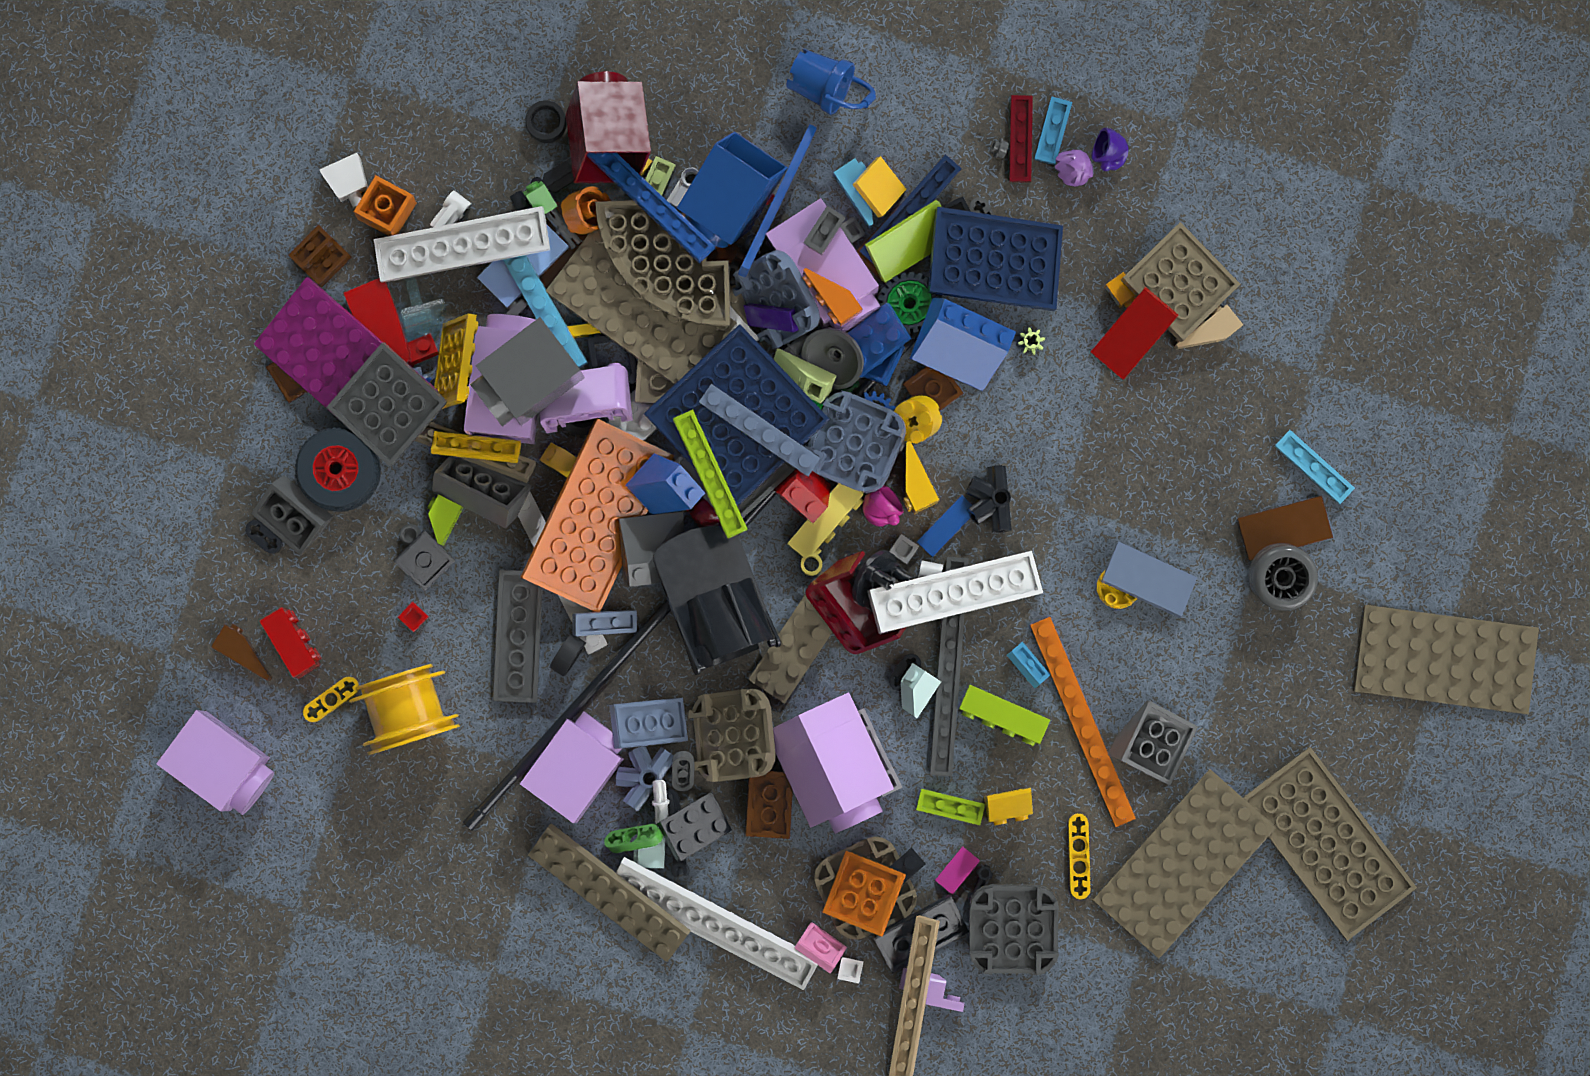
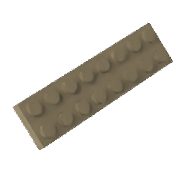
(609, 892)

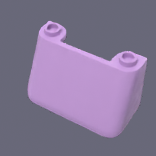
(599, 395)

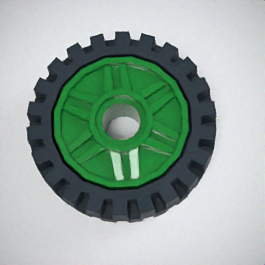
(905, 290)

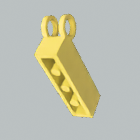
(812, 535)

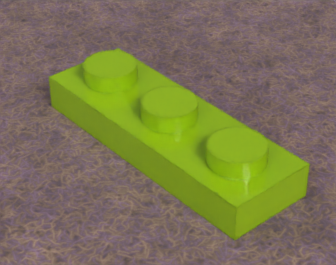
(950, 807)

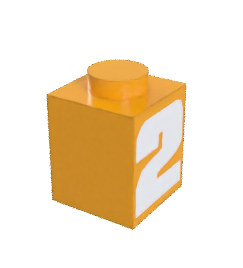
(1119, 291)

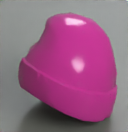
(882, 507)

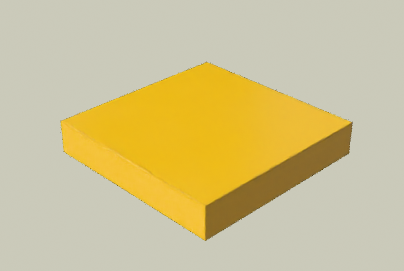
(879, 186)

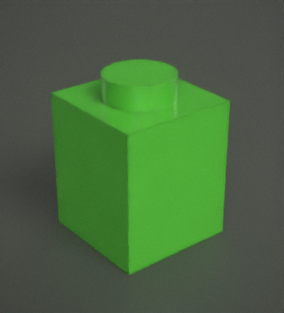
(539, 196)

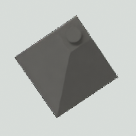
(640, 539)
(1154, 742)

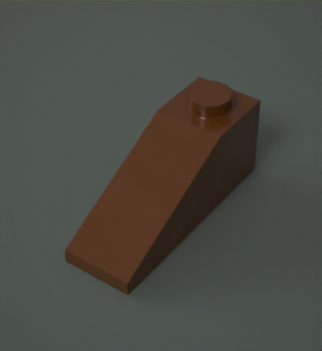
(238, 648)

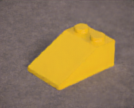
(918, 488)
(1008, 805)

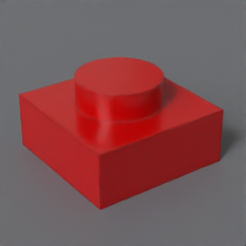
(413, 616)

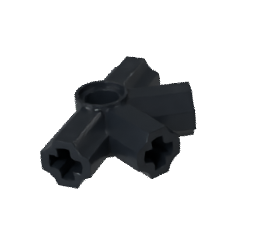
(987, 505)

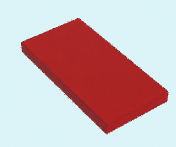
(1134, 333)

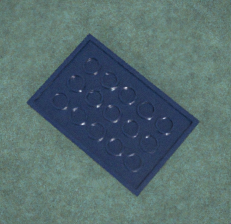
(995, 259)

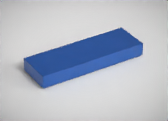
(945, 527)

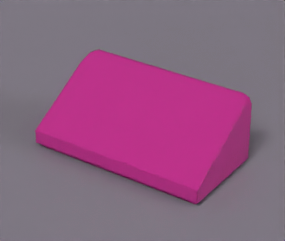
(957, 870)

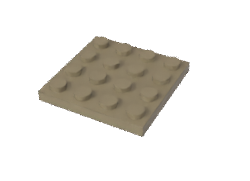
(1184, 278)

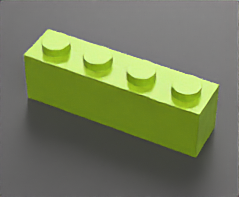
(1004, 715)

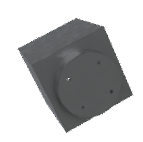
(526, 374)

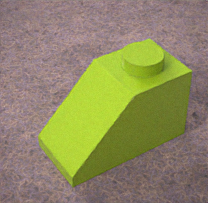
(443, 517)

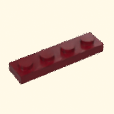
(1021, 138)

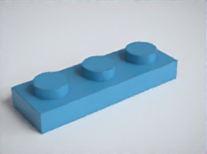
(1053, 130)

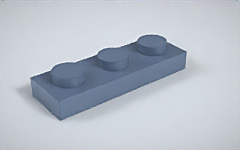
(604, 622)

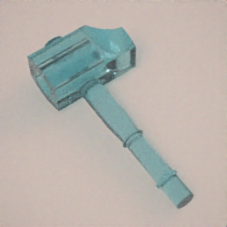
(421, 317)

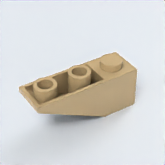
(1215, 329)

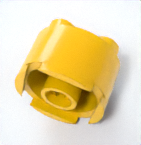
(927, 420)

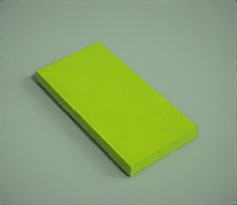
(904, 243)

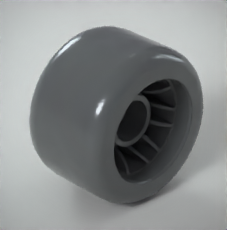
(1298, 583)

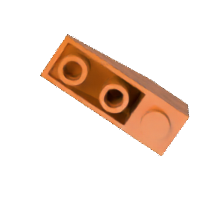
(837, 299)

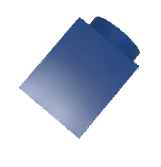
(731, 190)

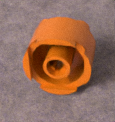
(580, 210)

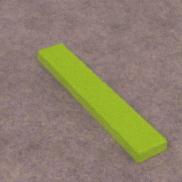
(710, 474)

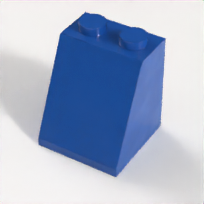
(664, 486)

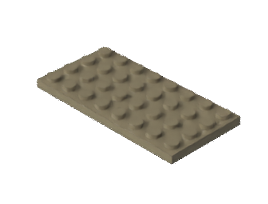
(602, 298)
(1446, 659)
(1330, 844)
(1184, 863)

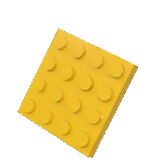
(454, 359)

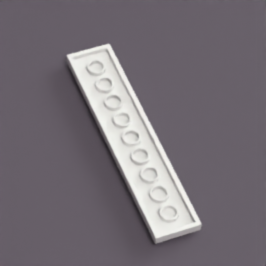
(721, 926)

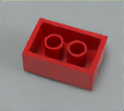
(291, 642)

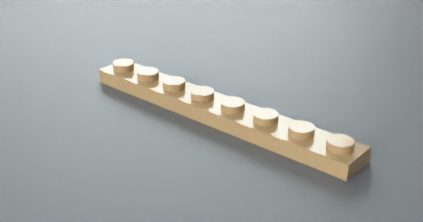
(914, 996)

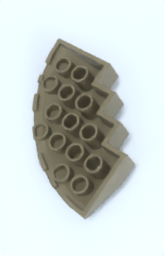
(661, 267)

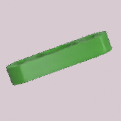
(647, 836)

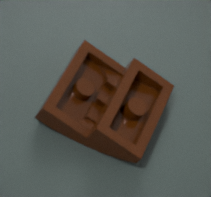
(320, 256)

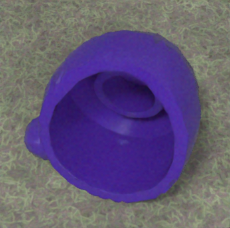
(1110, 150)

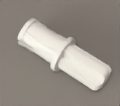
(660, 800)

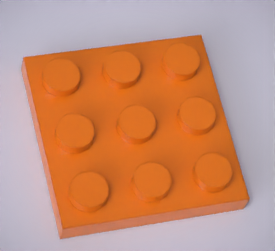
(864, 893)

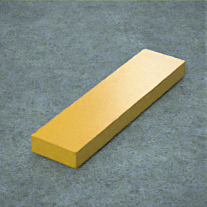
(476, 447)

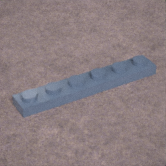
(759, 430)

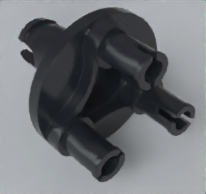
(876, 572)

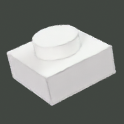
(850, 970)

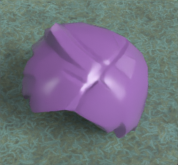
(1074, 167)

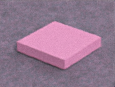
(820, 947)

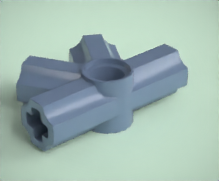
(636, 776)

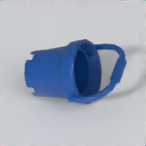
(826, 81)

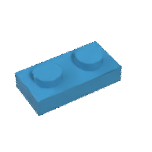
(1028, 665)

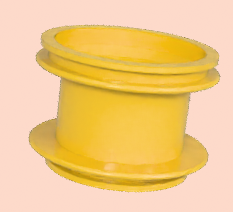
(404, 708)

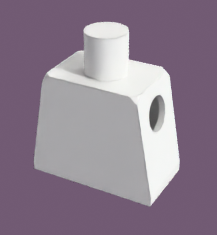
(346, 179)

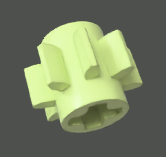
(1031, 334)

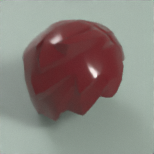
(704, 514)

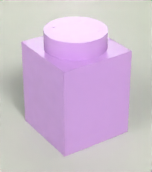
(217, 764)
(574, 767)

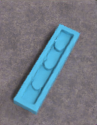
(1314, 467)

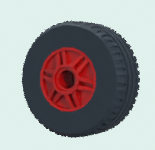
(316, 470)

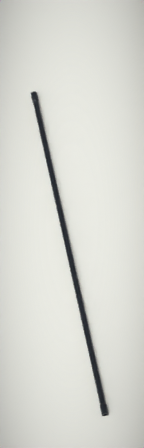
(480, 812)

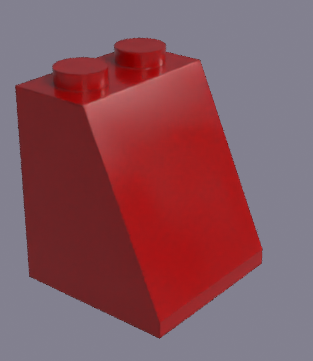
(805, 494)

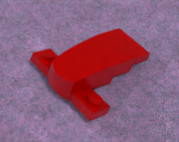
(377, 312)

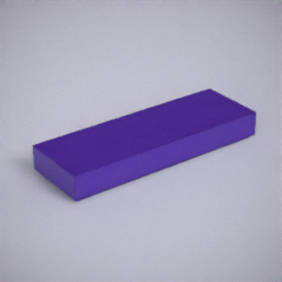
(770, 317)

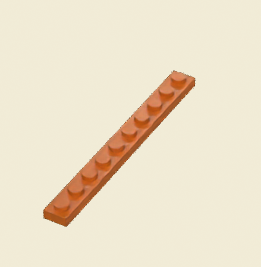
(1082, 721)

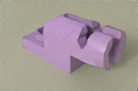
(936, 992)

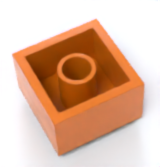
(385, 207)

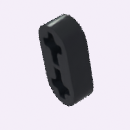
(260, 540)
(900, 668)

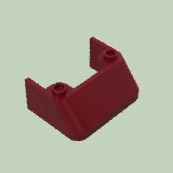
(848, 621)

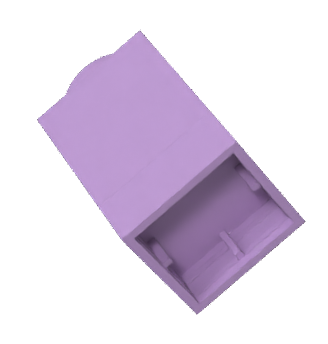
(838, 263)
(478, 418)
(832, 764)

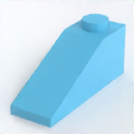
(846, 177)

